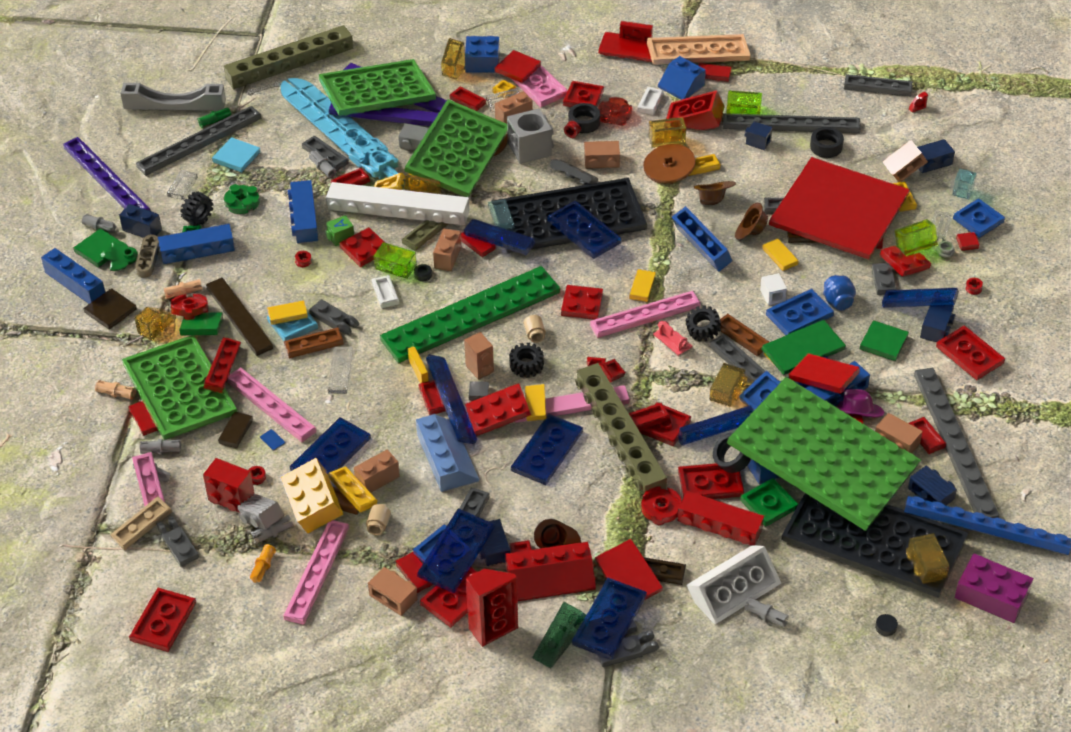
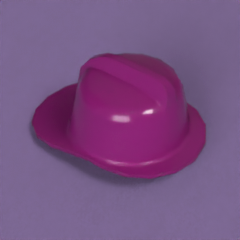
(859, 402)

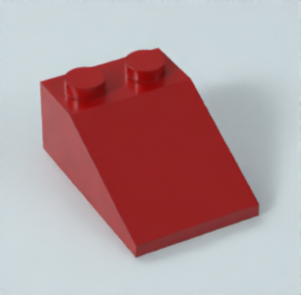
(699, 112)

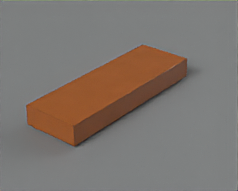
(742, 334)
(313, 342)

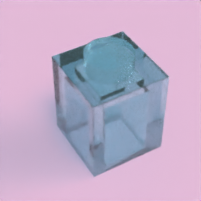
(964, 184)

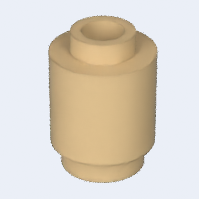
(534, 328)
(378, 519)

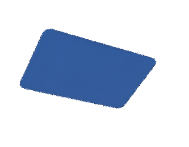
(272, 439)

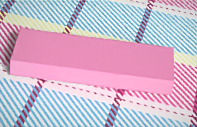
(147, 477)

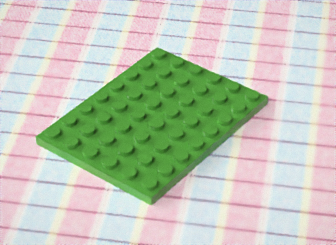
(824, 452)

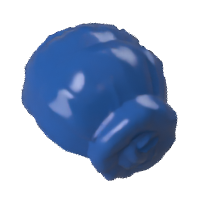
(839, 292)

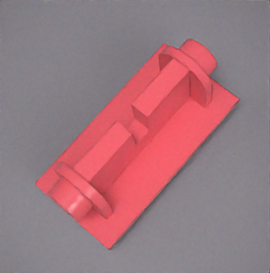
(672, 338)

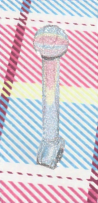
(250, 92)

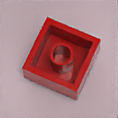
(228, 484)

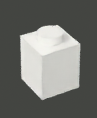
(773, 289)

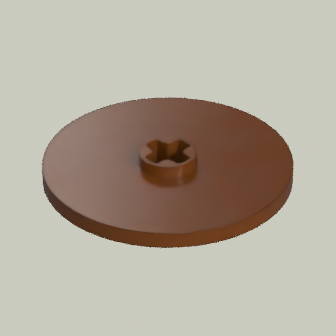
(669, 163)

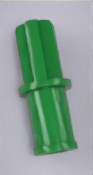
(214, 117)

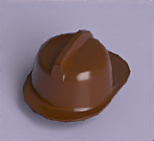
(713, 193)
(753, 222)
(554, 533)

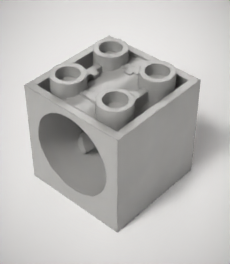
(530, 136)

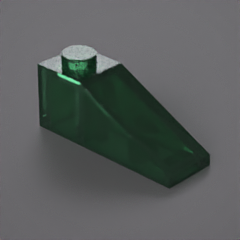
(559, 635)

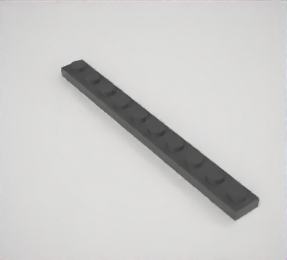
(955, 443)

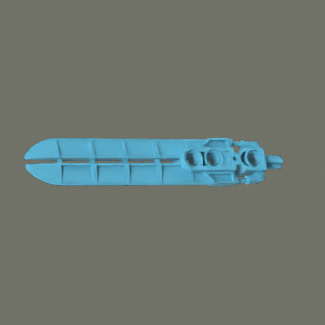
(342, 130)

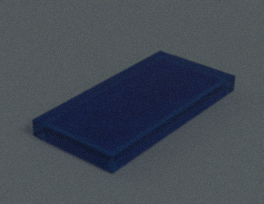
(584, 229)
(334, 446)
(547, 449)
(455, 550)
(609, 618)

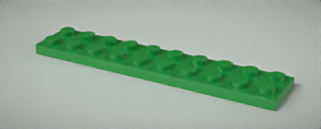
(470, 313)

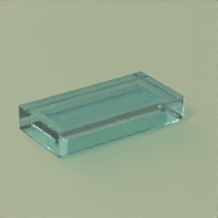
(500, 214)

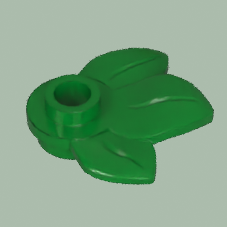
(118, 255)

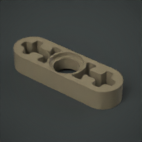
(150, 262)

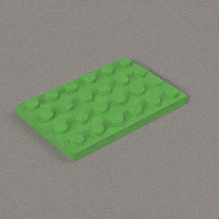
(376, 87)
(457, 148)
(172, 387)

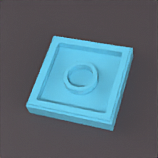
(236, 154)
(295, 328)

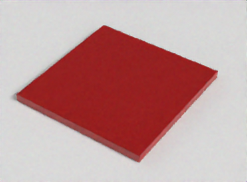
(839, 207)

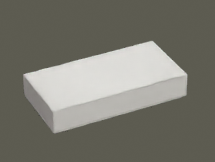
(650, 101)
(385, 291)

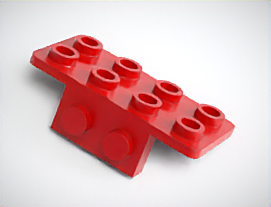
(628, 43)

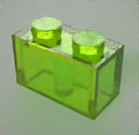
(743, 102)
(916, 237)
(395, 260)

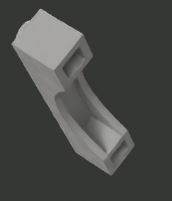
(141, 97)

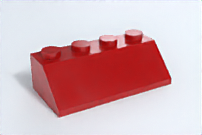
(552, 571)
(492, 604)

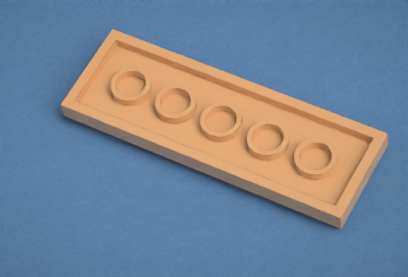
(699, 48)

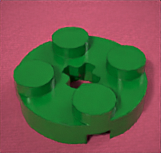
(249, 198)

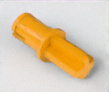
(262, 563)

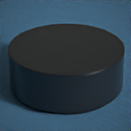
(423, 272)
(886, 625)

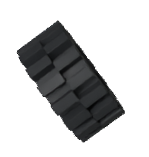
(197, 208)
(700, 315)
(526, 368)

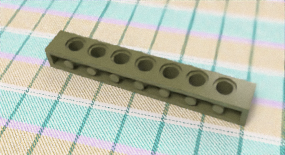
(288, 57)
(620, 429)

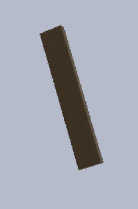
(239, 316)

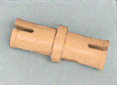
(183, 288)
(115, 389)

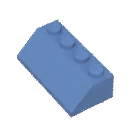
(444, 453)

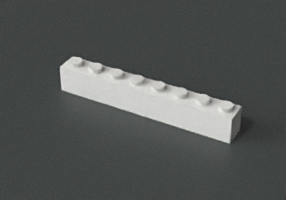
(398, 203)

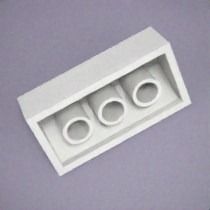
(733, 583)

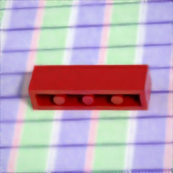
(720, 518)

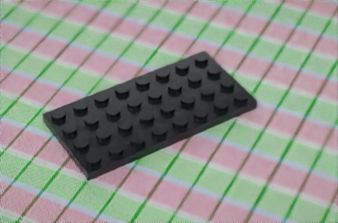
(609, 201)
(879, 548)

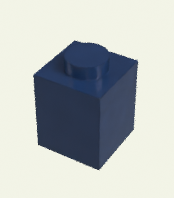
(758, 135)

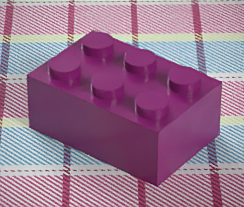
(993, 588)

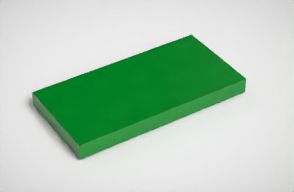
(791, 349)

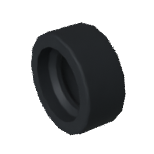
(585, 109)
(826, 133)
(719, 452)

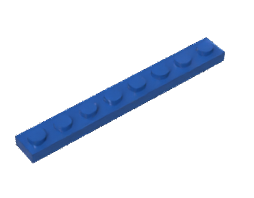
(993, 526)

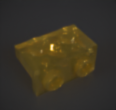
(421, 184)

